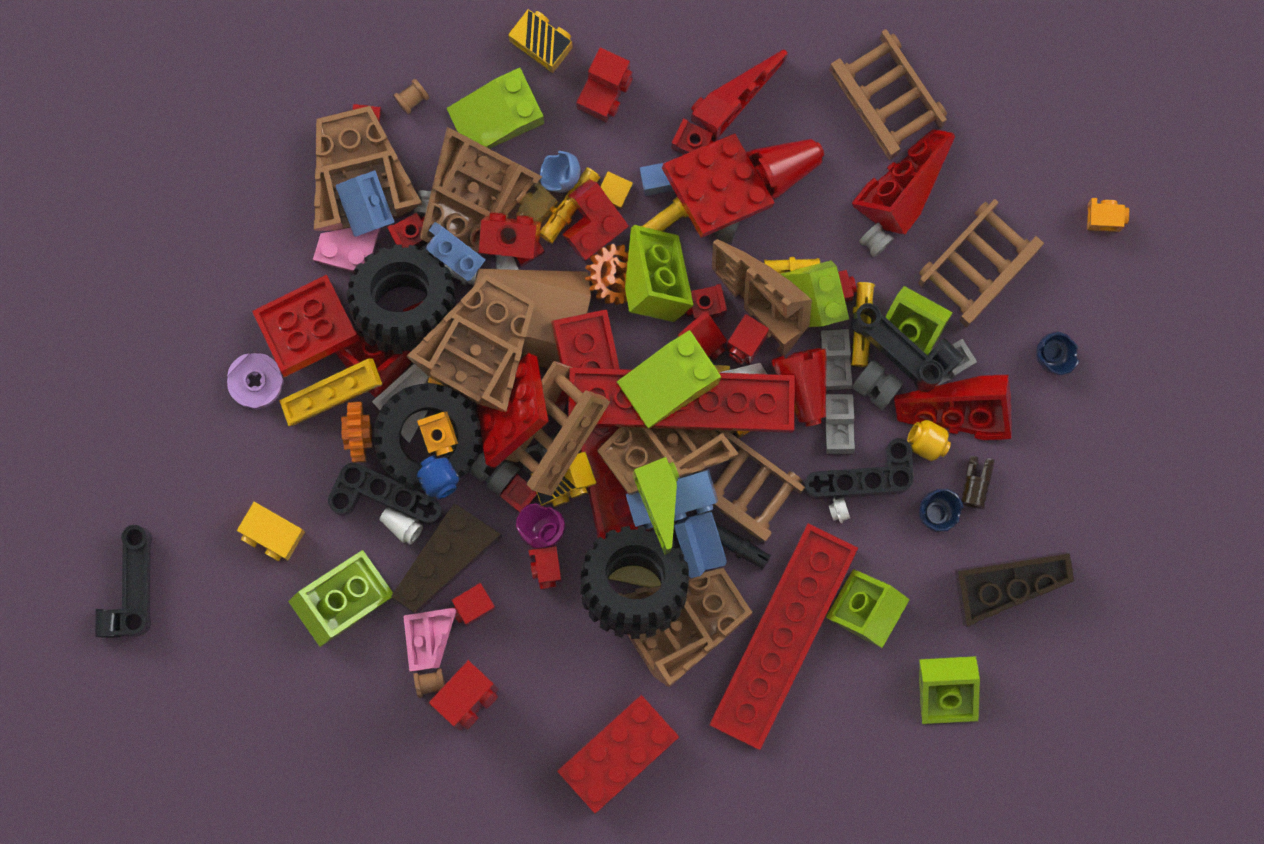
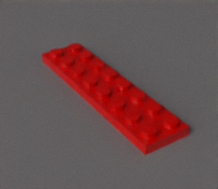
(589, 343)
(735, 404)
(783, 636)

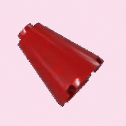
(786, 164)
(810, 382)

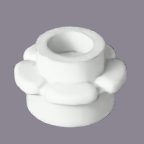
(839, 510)

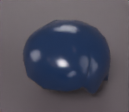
(1057, 353)
(940, 510)

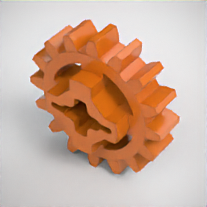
(602, 273)
(356, 432)

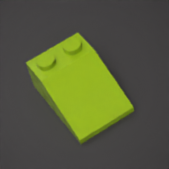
(497, 110)
(656, 275)
(669, 379)
(658, 492)
(341, 598)

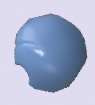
(560, 172)

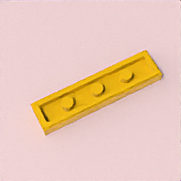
(330, 392)

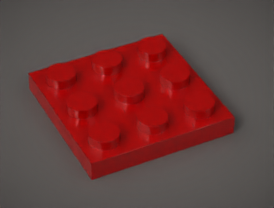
(717, 185)
(305, 325)
(523, 418)

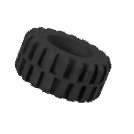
(397, 269)
(415, 399)
(626, 614)

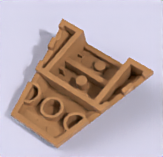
(349, 147)
(470, 186)
(765, 294)
(555, 297)
(478, 344)
(687, 448)
(709, 616)

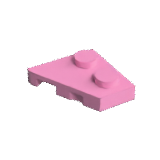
(345, 250)
(427, 637)

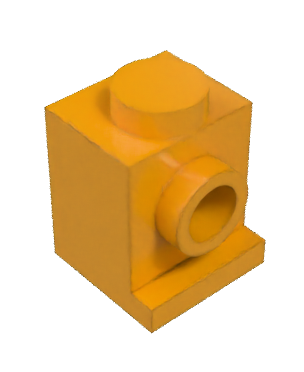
(1106, 216)
(441, 422)

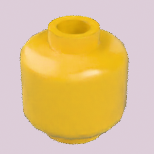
(929, 440)

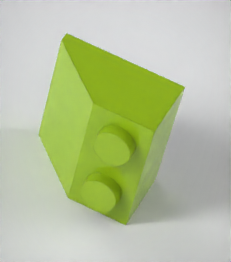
(824, 287)
(918, 318)
(868, 608)
(949, 690)

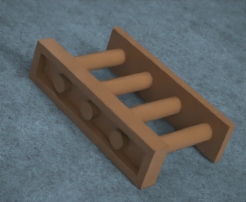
(875, 118)
(1006, 268)
(571, 436)
(736, 510)

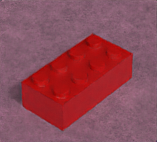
(464, 696)
(618, 754)

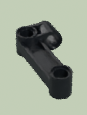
(903, 351)
(134, 590)

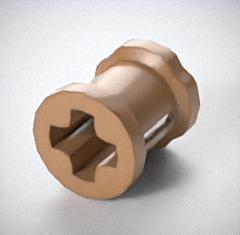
(411, 96)
(429, 682)

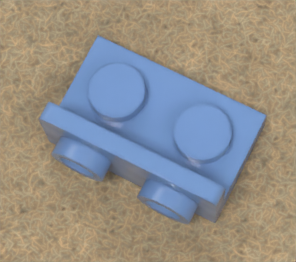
(454, 252)

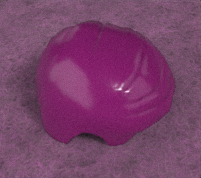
(540, 526)

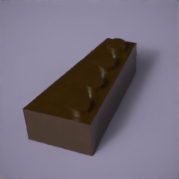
(448, 553)
(1002, 585)

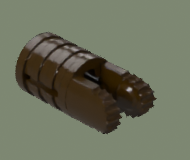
(977, 487)

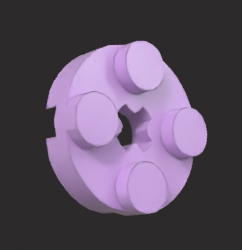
(256, 396)

